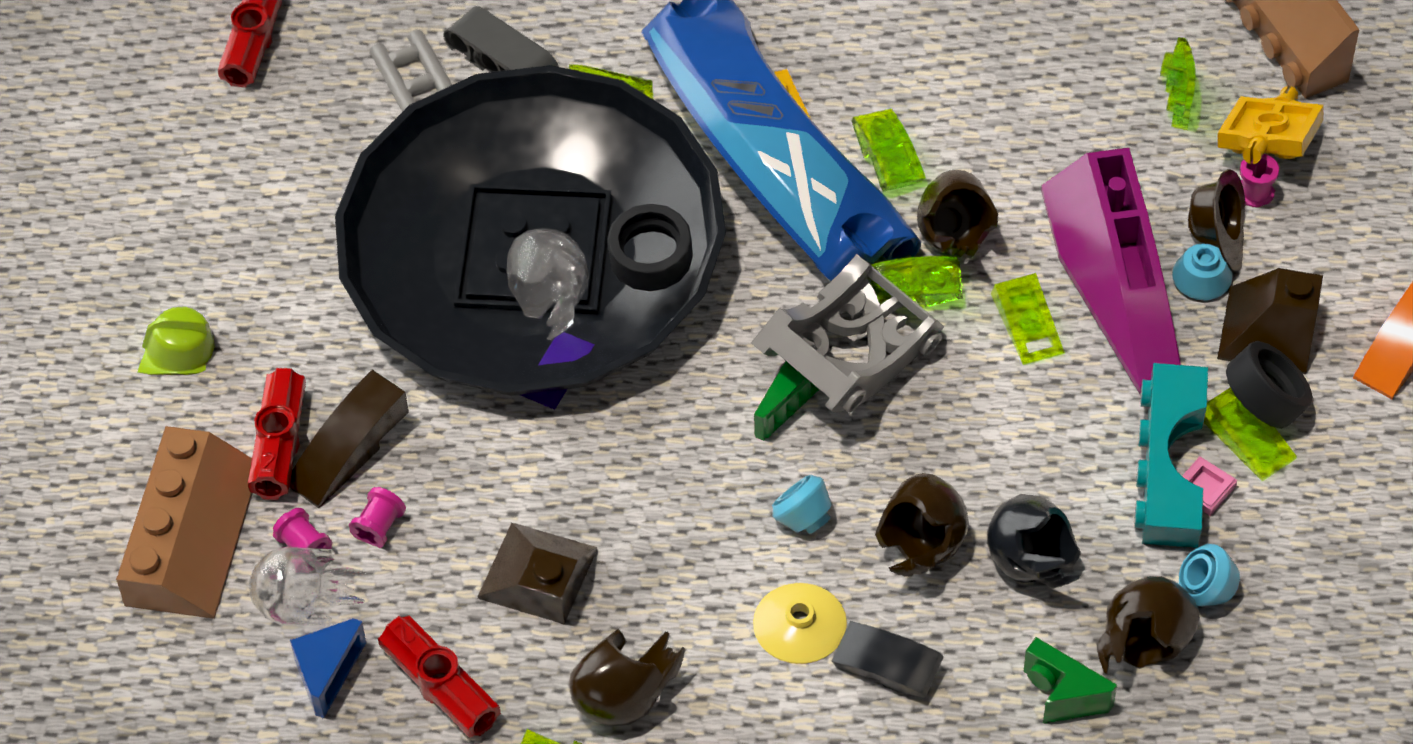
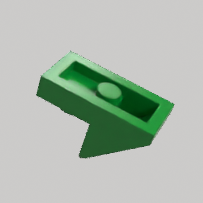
(1076, 687)

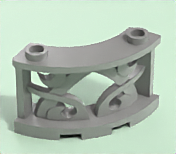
(849, 384)

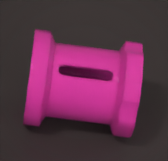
(1258, 180)
(377, 517)
(296, 531)

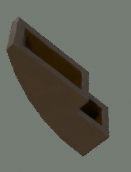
(348, 438)

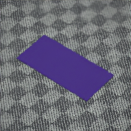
(562, 349)

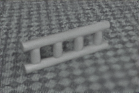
(419, 49)

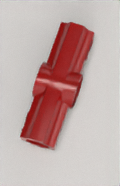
(248, 40)
(277, 434)
(456, 692)

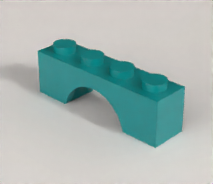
(1171, 503)

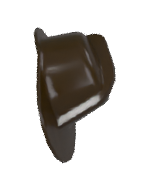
(1218, 216)

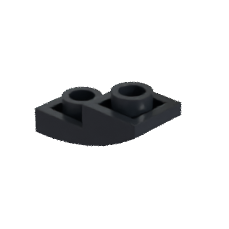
(890, 658)

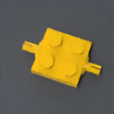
(1271, 126)

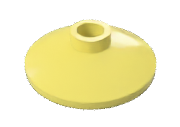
(799, 639)

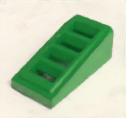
(784, 397)

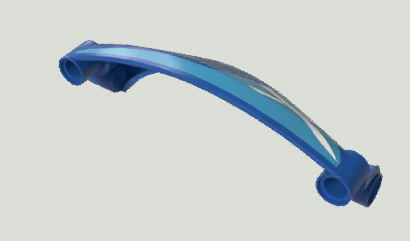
(771, 140)

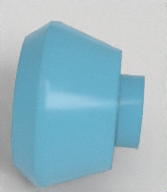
(1202, 273)
(803, 505)
(1209, 575)

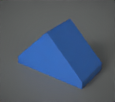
(327, 659)

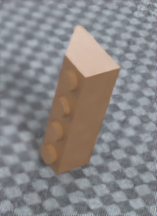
(1306, 37)
(186, 525)

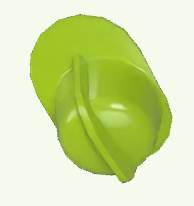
(177, 343)

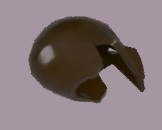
(956, 205)
(924, 522)
(1148, 623)
(618, 689)

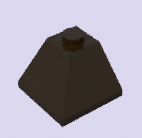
(1273, 310)
(537, 573)

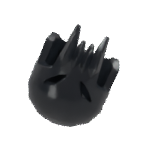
(1033, 541)

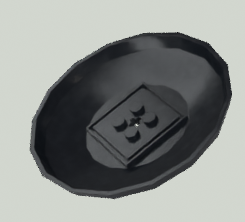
(506, 155)

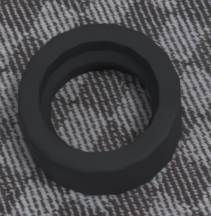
(643, 220)
(1269, 384)

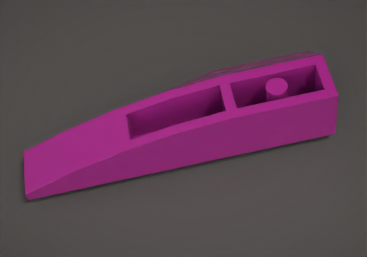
(1113, 257)

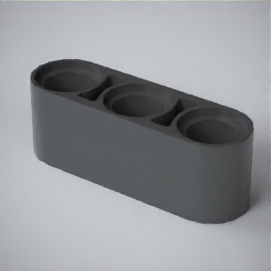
(494, 44)

